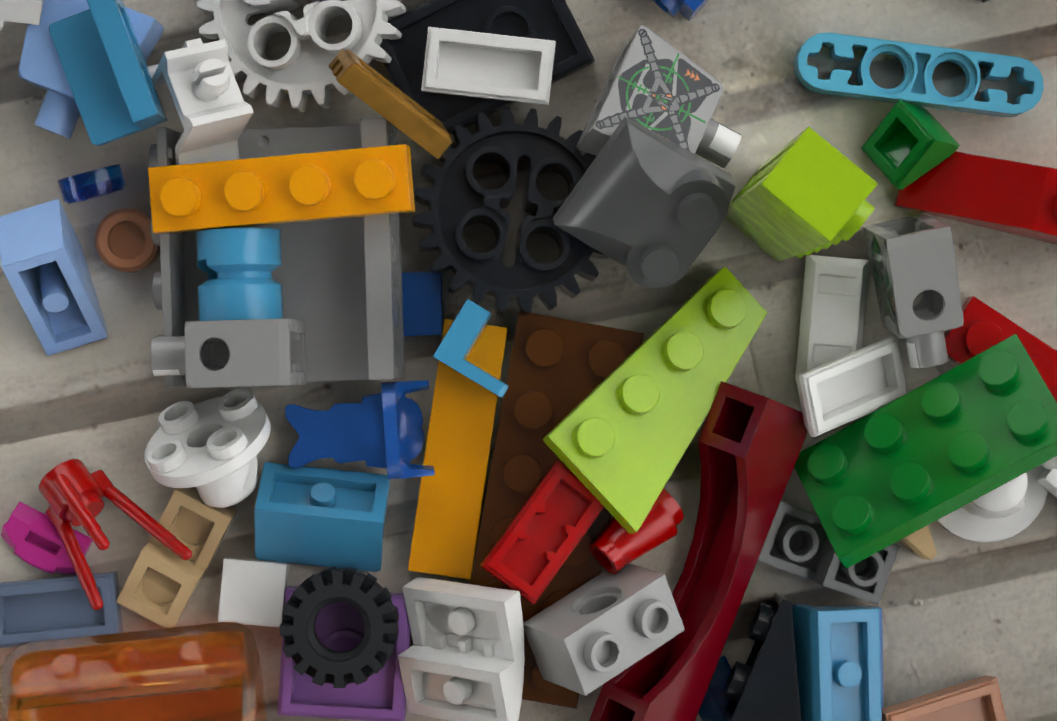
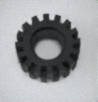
(327, 664)

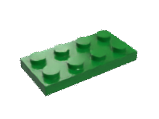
(930, 451)

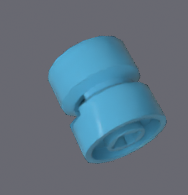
(239, 274)

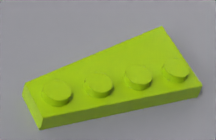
(650, 407)

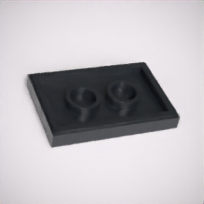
(504, 17)

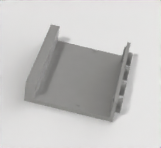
(333, 271)

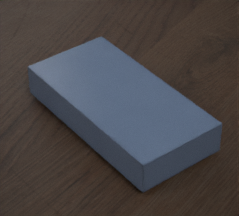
(57, 609)

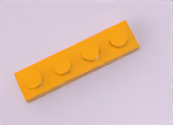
(281, 189)

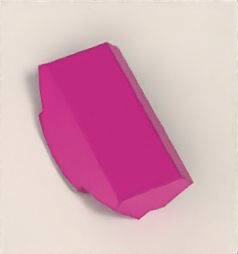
(38, 540)

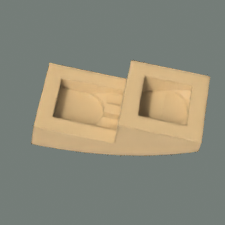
(161, 580)

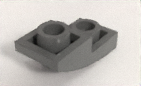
(803, 548)

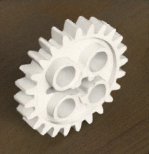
(306, 64)

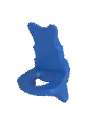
(379, 430)

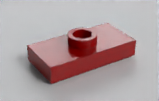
(543, 534)

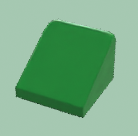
(908, 144)

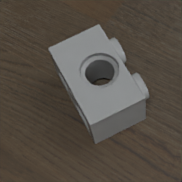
(603, 628)

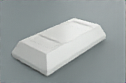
(488, 65)
(831, 310)
(851, 386)

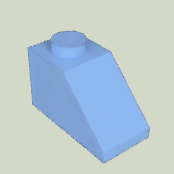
(51, 277)

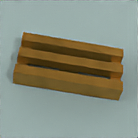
(390, 102)

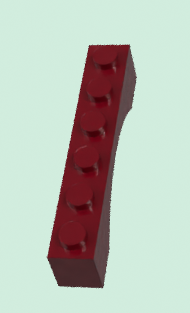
(745, 468)

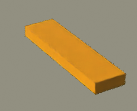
(459, 452)

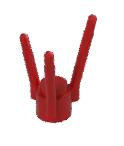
(76, 499)

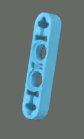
(918, 68)

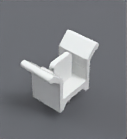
(205, 100)

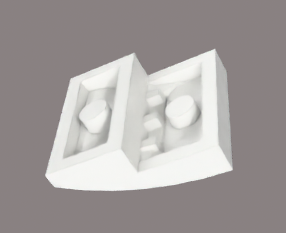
(463, 651)

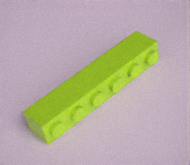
(802, 199)

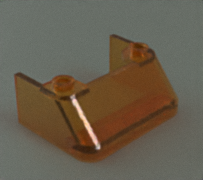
(137, 676)

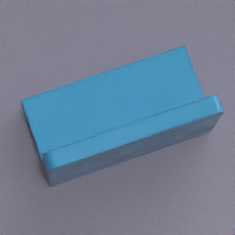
(107, 72)
(459, 343)
(321, 517)
(838, 662)

